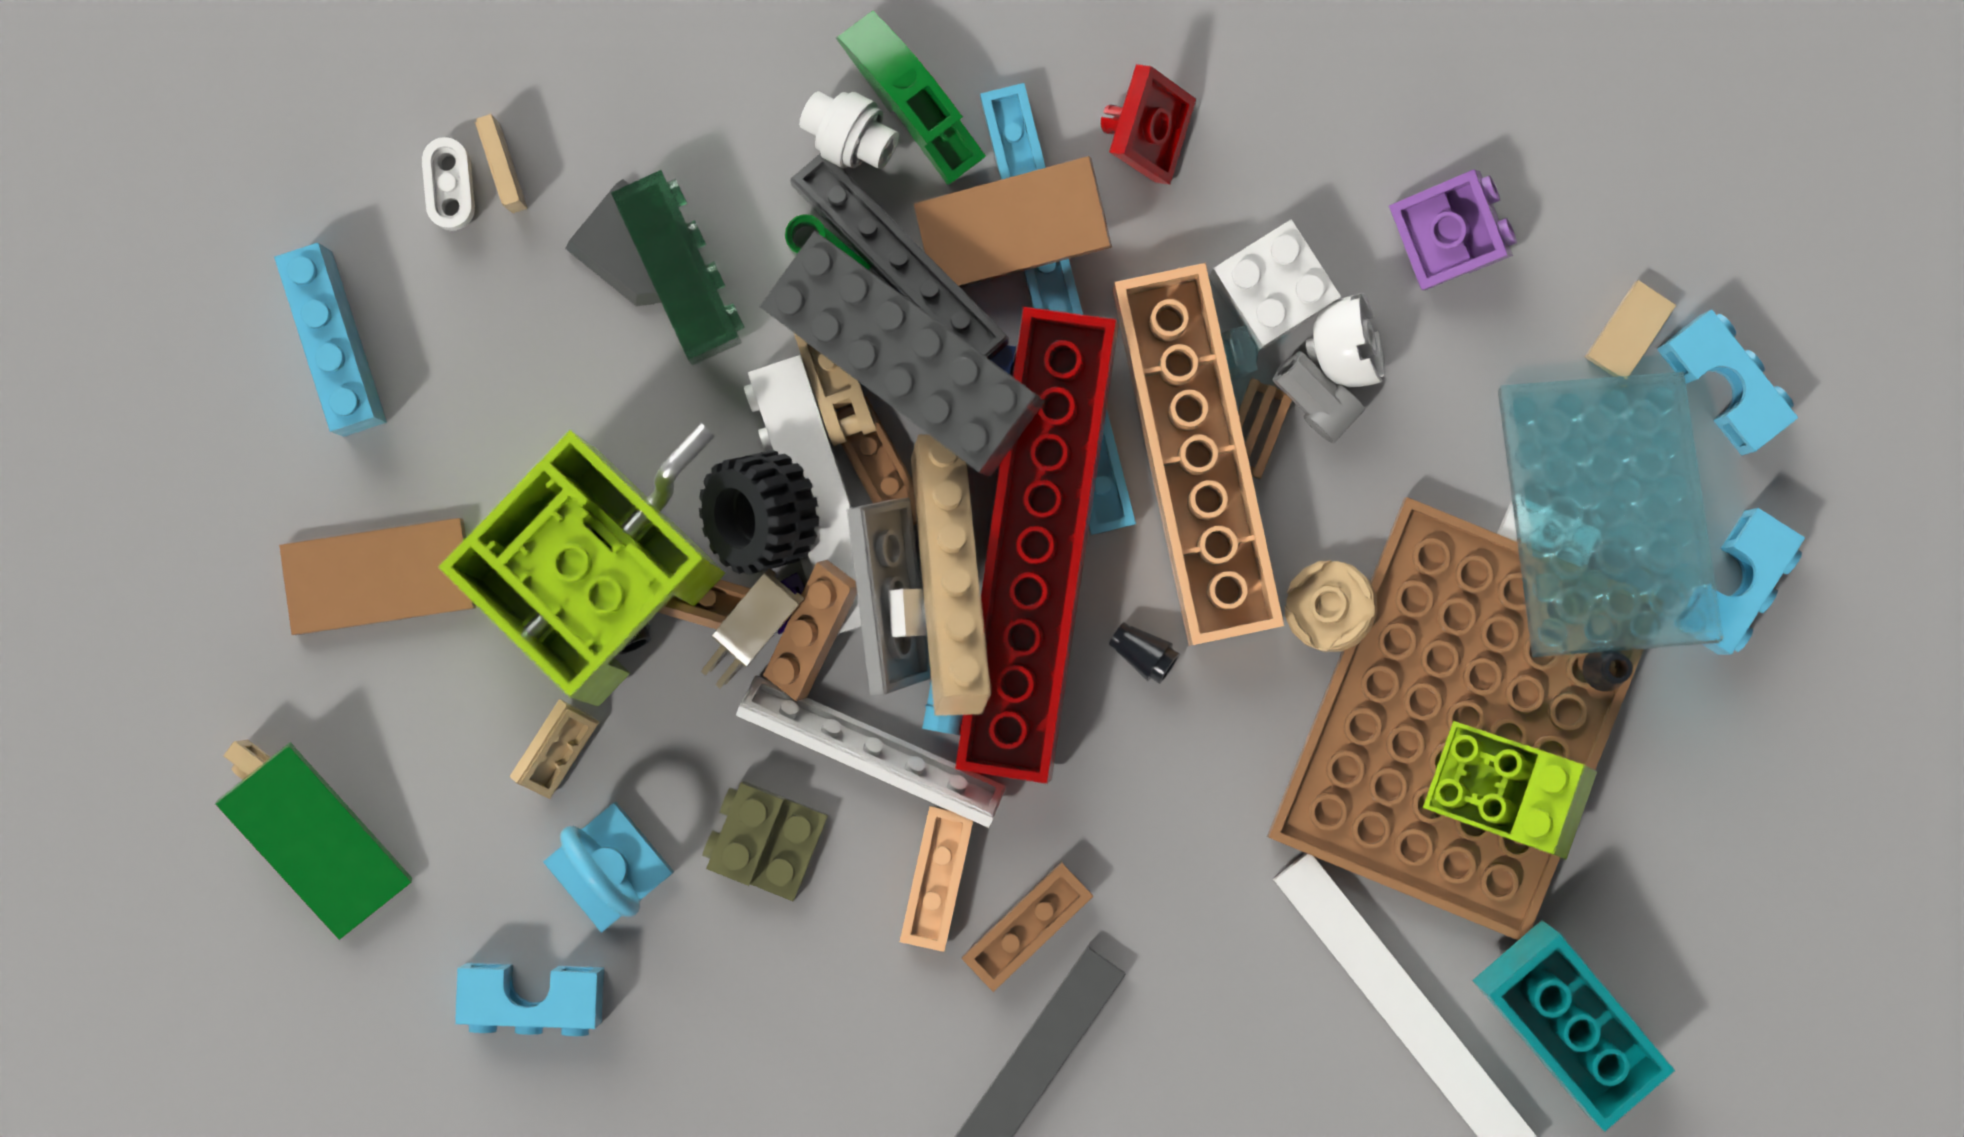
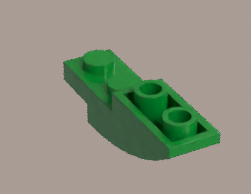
(913, 96)

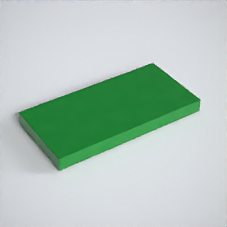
(314, 841)

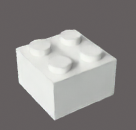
(1274, 285)

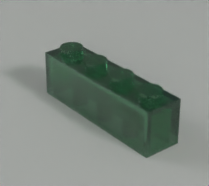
(677, 268)

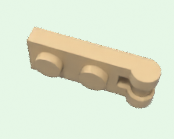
(835, 390)

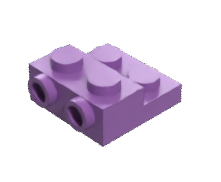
(1453, 229)

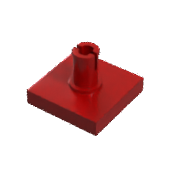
(1150, 124)

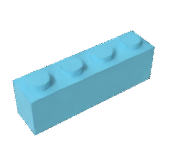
(330, 339)

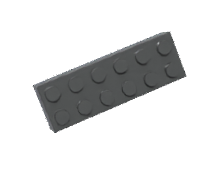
(902, 354)

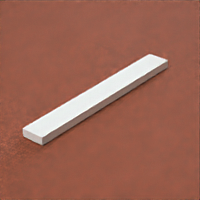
(1399, 1000)

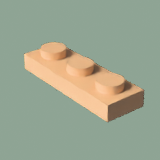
(936, 879)

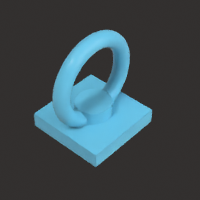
(607, 866)

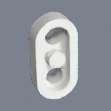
(449, 185)

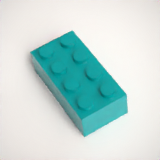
(1573, 1025)

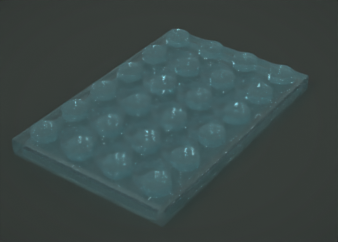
(1609, 514)

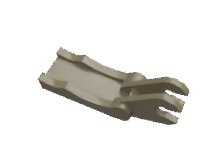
(752, 624)

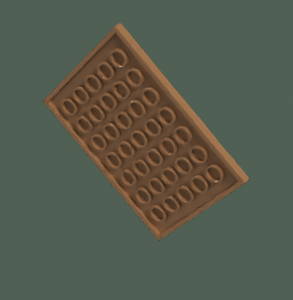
(1440, 652)

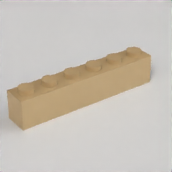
(949, 580)

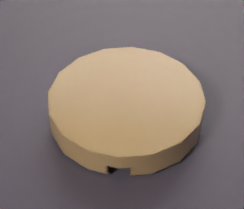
(1331, 606)

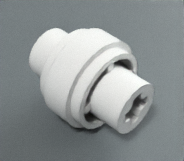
(849, 130)

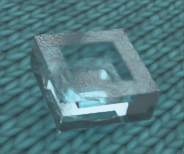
(1240, 352)

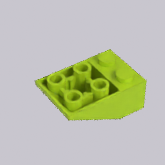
(1510, 789)

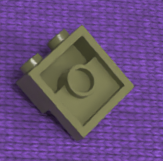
(764, 840)

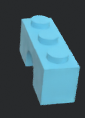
(1756, 407)
(1764, 552)
(489, 1000)

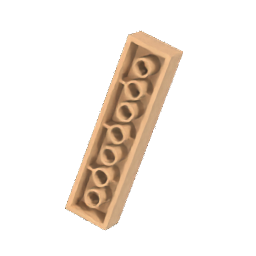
(1197, 454)

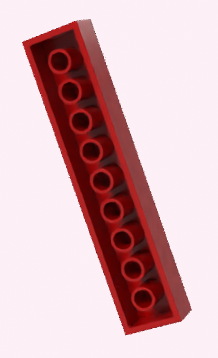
(1040, 545)

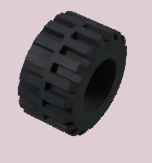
(758, 512)

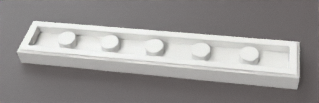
(872, 751)

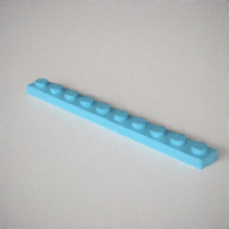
(1053, 285)

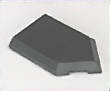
(610, 252)

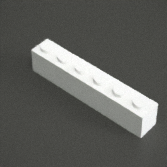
(797, 429)

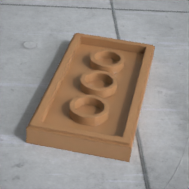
(1015, 223)
(372, 577)

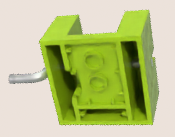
(578, 593)

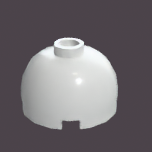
(1346, 343)

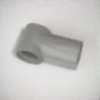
(1326, 405)

